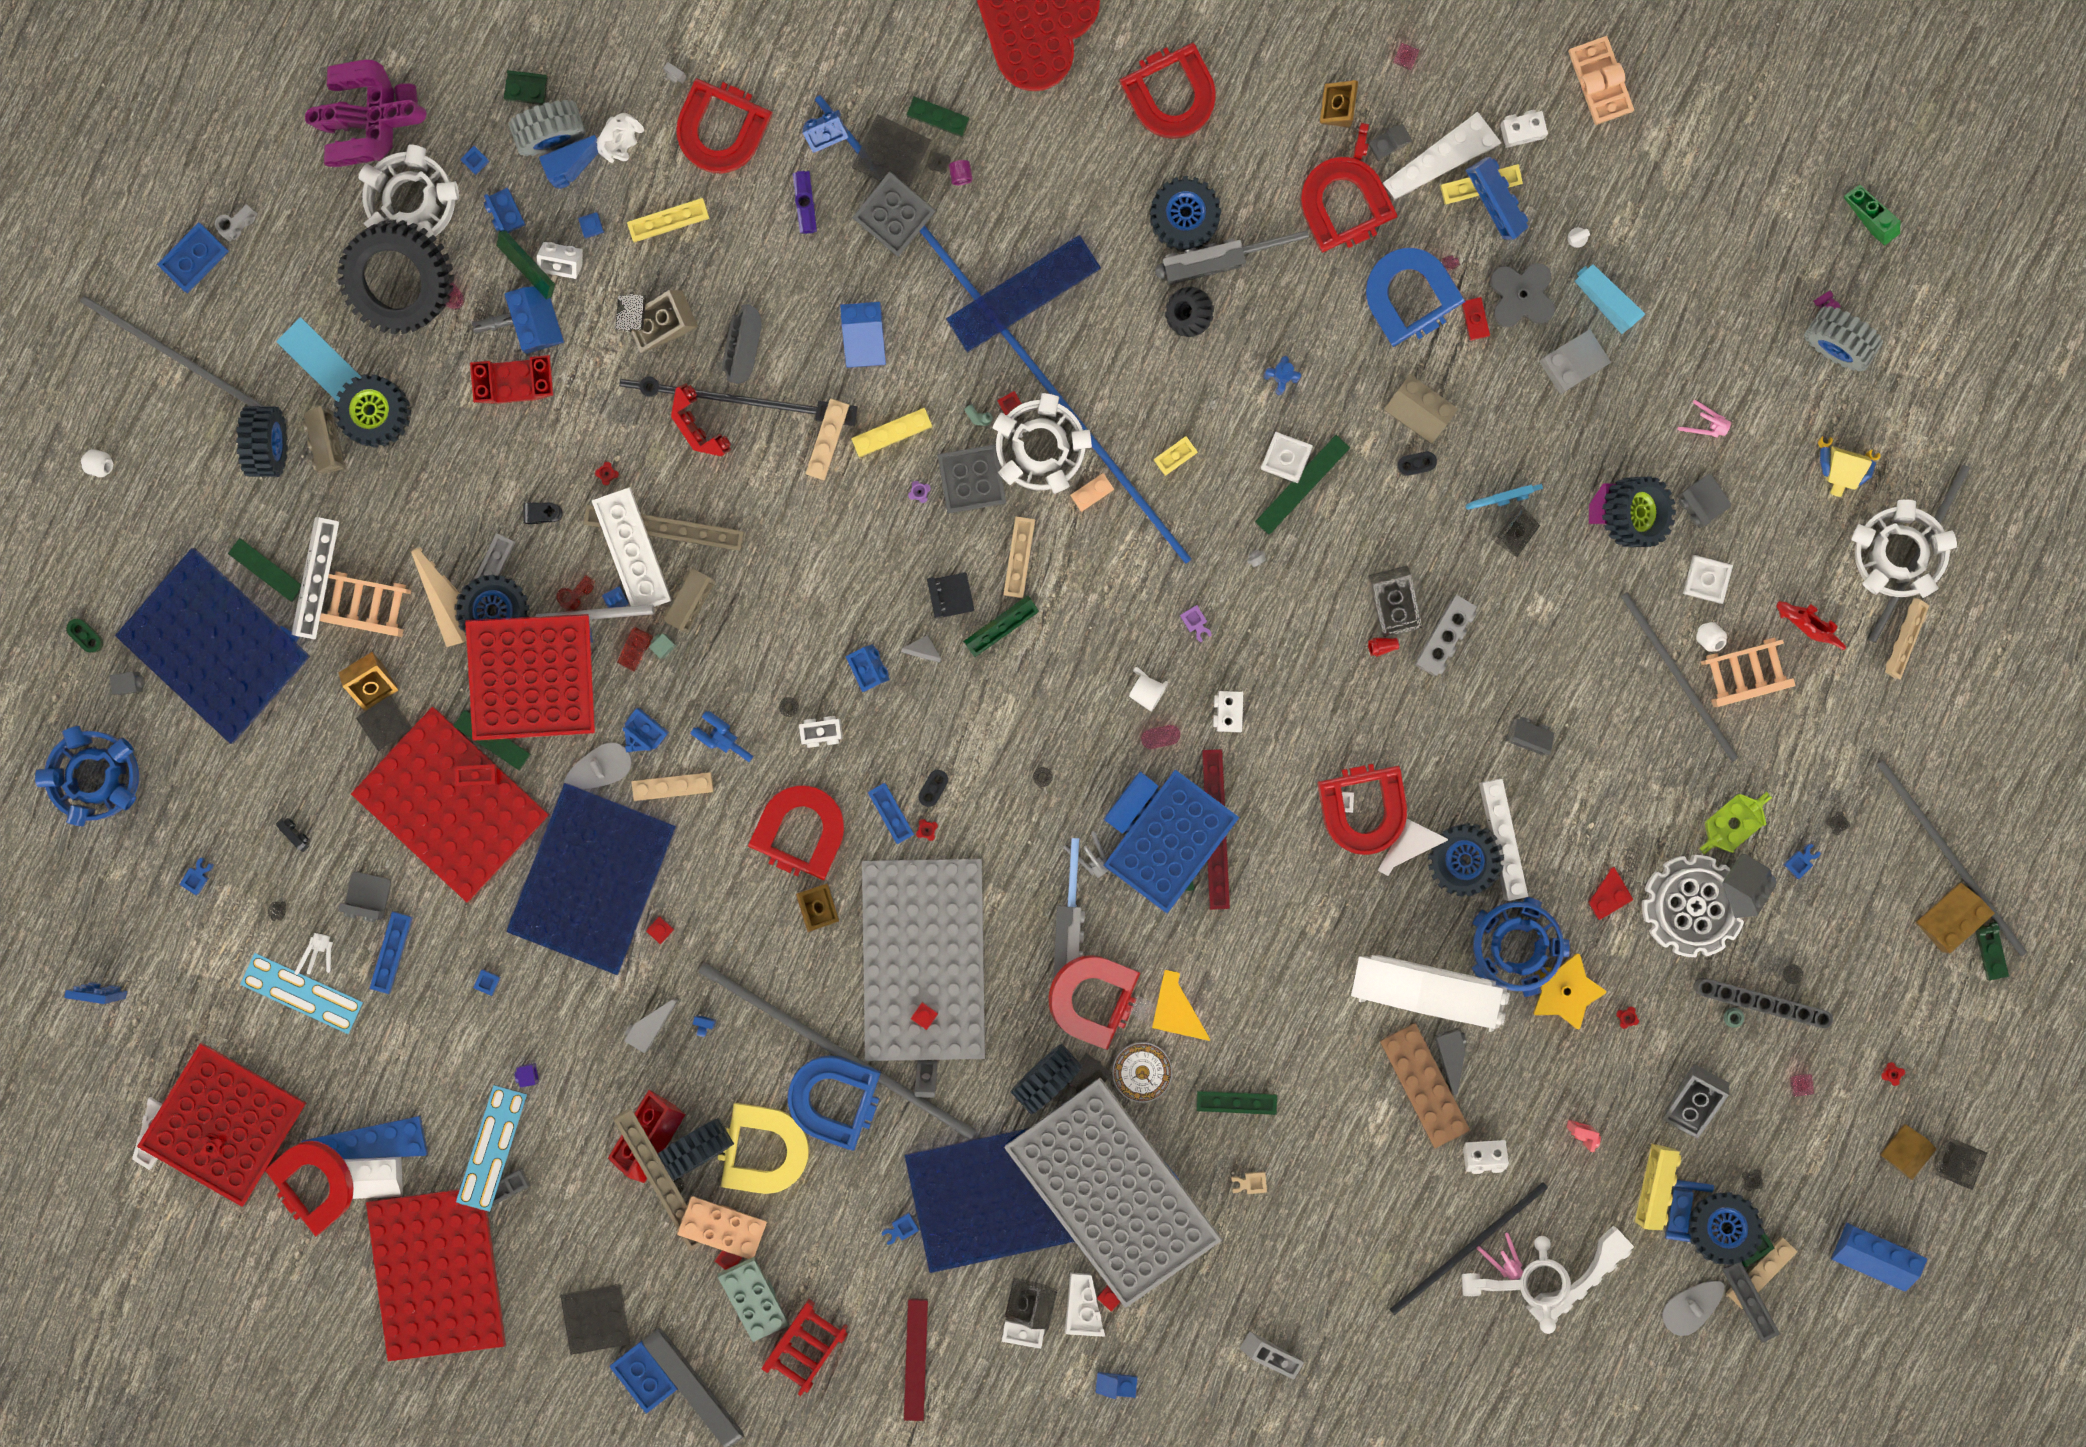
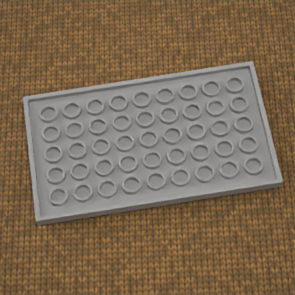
(923, 948)
(1113, 1192)

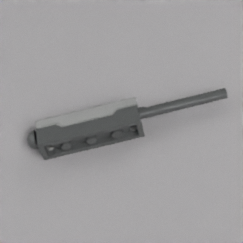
(1214, 258)

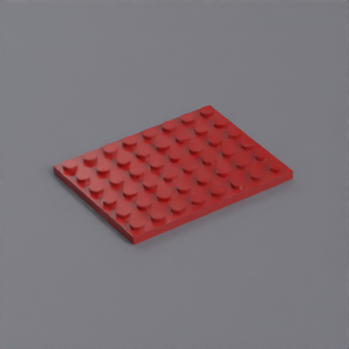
(451, 828)
(434, 1276)

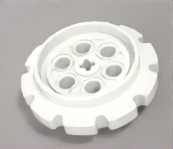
(1687, 939)

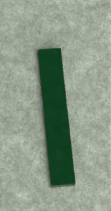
(1297, 491)

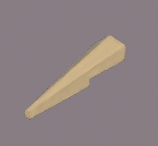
(441, 597)

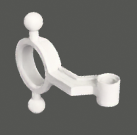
(1473, 1285)

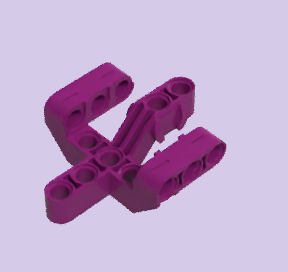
(377, 118)

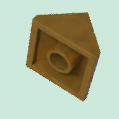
(1339, 103)
(817, 907)
(1908, 1151)

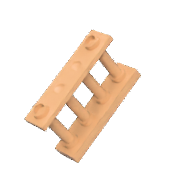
(352, 619)
(1742, 692)

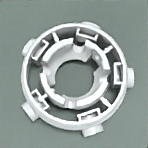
(375, 179)
(1046, 406)
(1883, 569)

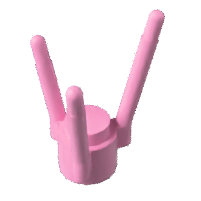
(1718, 423)
(1511, 1269)

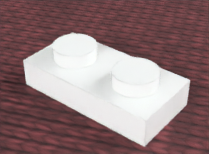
(1022, 1335)

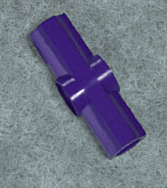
(803, 190)

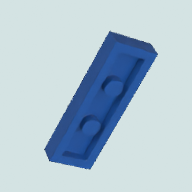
(891, 813)

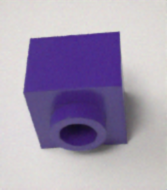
(526, 1075)

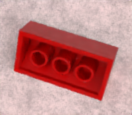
(659, 1121)

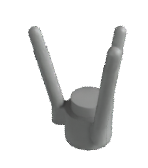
(1097, 863)

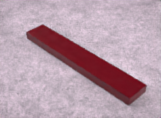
(915, 1359)

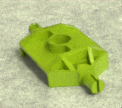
(1749, 817)

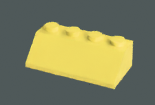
(1657, 1187)

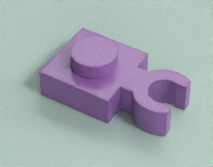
(1194, 621)

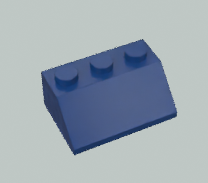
(533, 319)
(1131, 803)

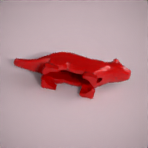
(1810, 623)

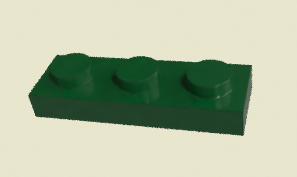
(938, 117)

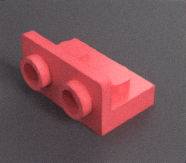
(1585, 1133)

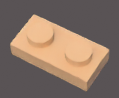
(1092, 492)

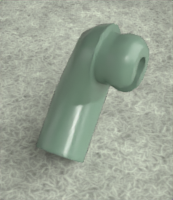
(978, 418)

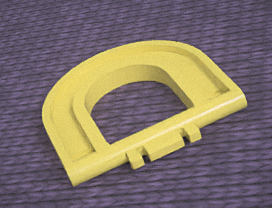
(758, 1180)

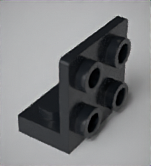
(950, 595)

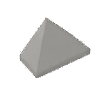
(922, 648)

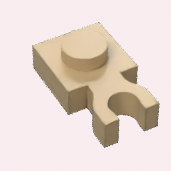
(1253, 1183)

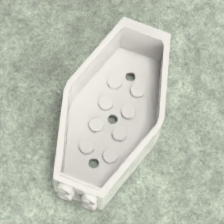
(1430, 991)

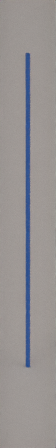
(1039, 374)

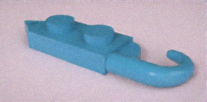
(1503, 498)

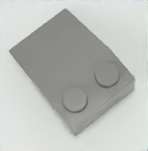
(1575, 361)

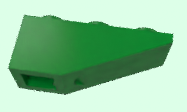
(1873, 214)

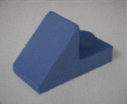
(1116, 1385)

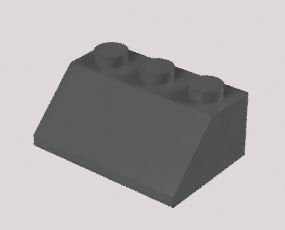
(1748, 886)

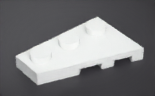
(139, 1155)
(1082, 1307)

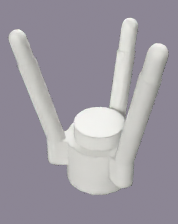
(318, 943)

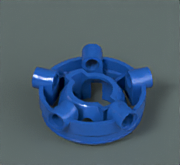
(111, 791)
(1557, 946)

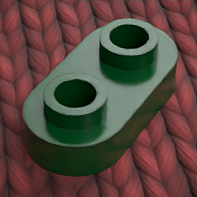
(84, 637)

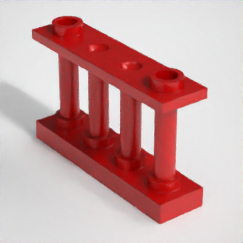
(796, 1329)

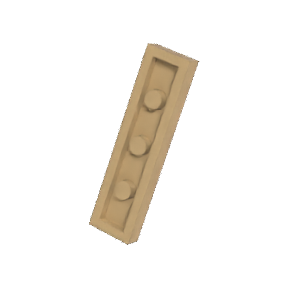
(827, 439)
(1019, 557)
(1907, 638)
(672, 786)
(1767, 1266)

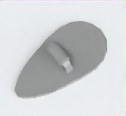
(600, 767)
(1692, 1307)

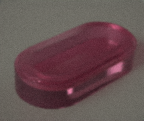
(1160, 737)

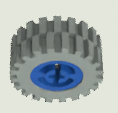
(547, 127)
(1843, 338)

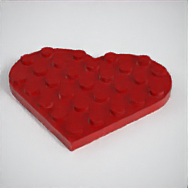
(1036, 37)

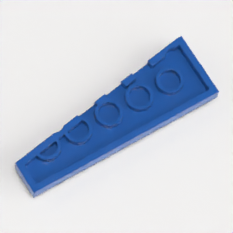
(383, 1140)

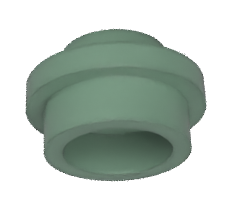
(1739, 1017)

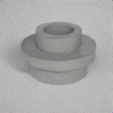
(1256, 558)

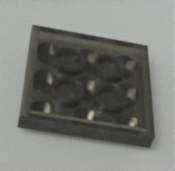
(891, 149)
(595, 1319)

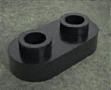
(1416, 463)
(933, 788)
(298, 839)

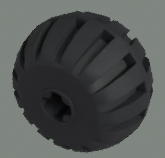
(1178, 308)

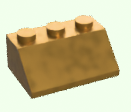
(1954, 918)

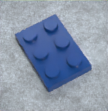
(193, 257)
(95, 993)
(643, 1377)

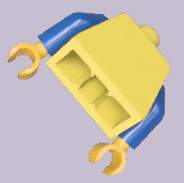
(1845, 467)

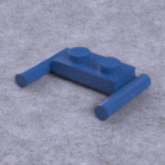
(1680, 1209)

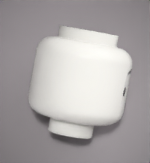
(96, 463)
(1711, 636)

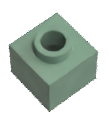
(662, 645)

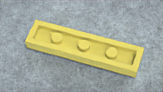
(1465, 189)
(668, 220)
(891, 432)

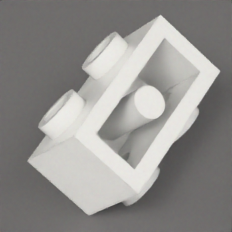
(1523, 128)
(560, 259)
(1233, 711)
(815, 732)
(1485, 1156)

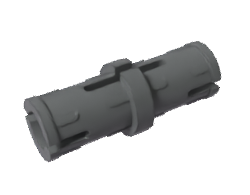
(492, 323)

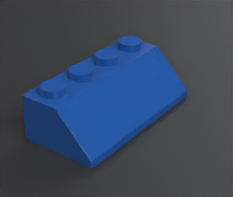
(1497, 198)
(1878, 1257)

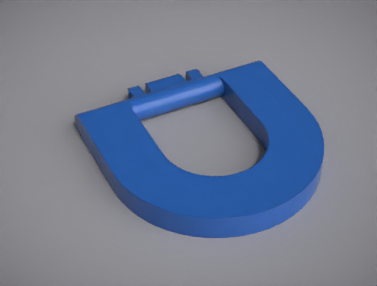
(1382, 307)
(823, 1127)

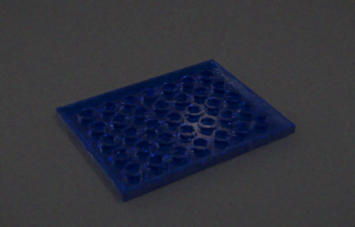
(212, 645)
(591, 879)
(978, 1204)

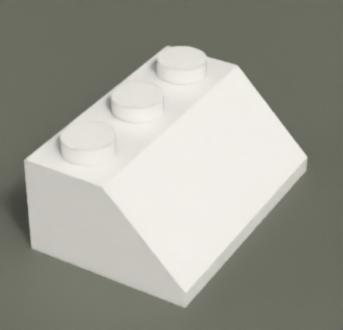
(376, 1177)

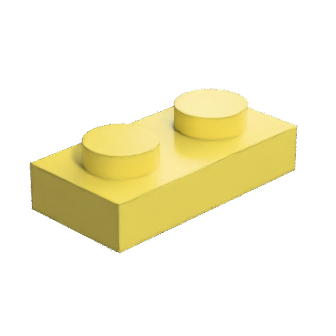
(1175, 456)

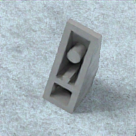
(644, 1032)
(1271, 1355)

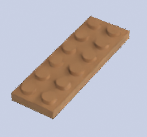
(1424, 1085)

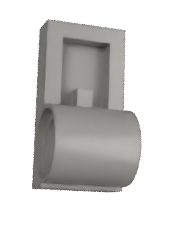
(243, 218)

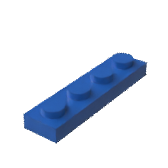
(391, 952)

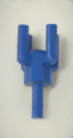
(1282, 374)
(720, 736)

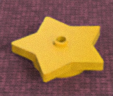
(1571, 1006)

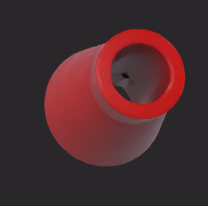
(1381, 646)

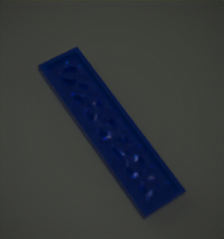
(1023, 293)

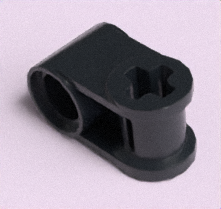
(538, 513)

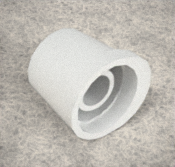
(1147, 691)

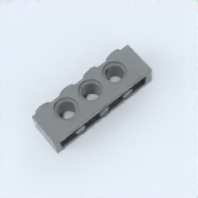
(1456, 606)

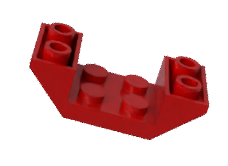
(512, 380)
(695, 436)

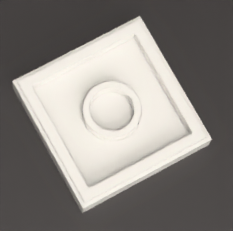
(1286, 457)
(1707, 579)

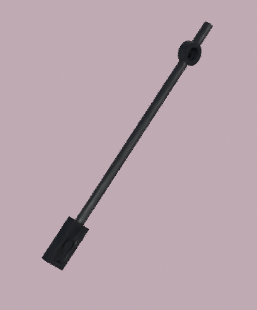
(819, 411)

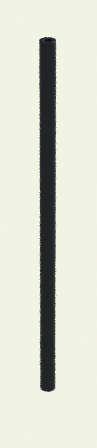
(1468, 1248)

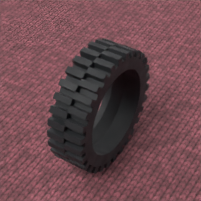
(425, 256)

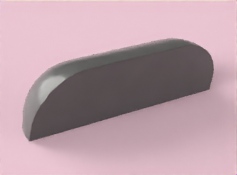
(742, 344)

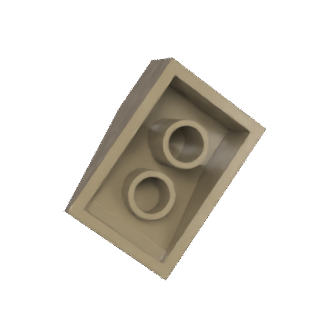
(664, 321)

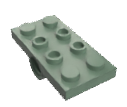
(753, 1299)

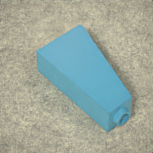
(1609, 298)

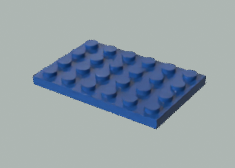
(1171, 841)

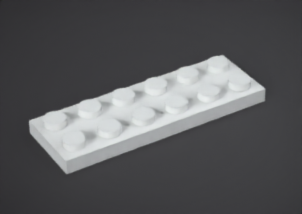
(631, 549)

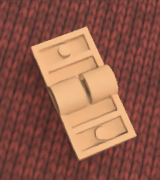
(1601, 80)
(721, 1227)

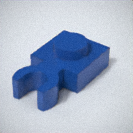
(1800, 863)
(195, 878)
(903, 1227)

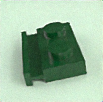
(525, 87)

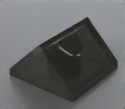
(1516, 531)

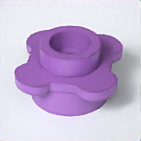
(914, 491)

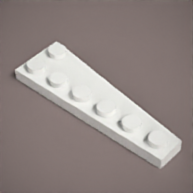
(1455, 149)

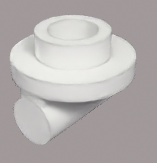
(1578, 237)

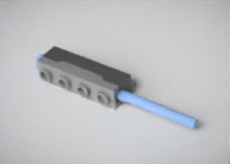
(1069, 919)

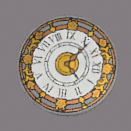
(1142, 1072)

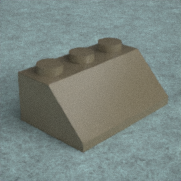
(1420, 409)
(323, 440)
(688, 600)

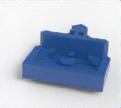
(643, 732)

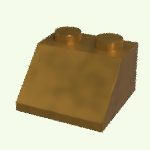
(367, 681)

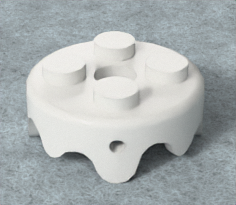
(618, 137)

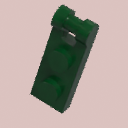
(1992, 952)

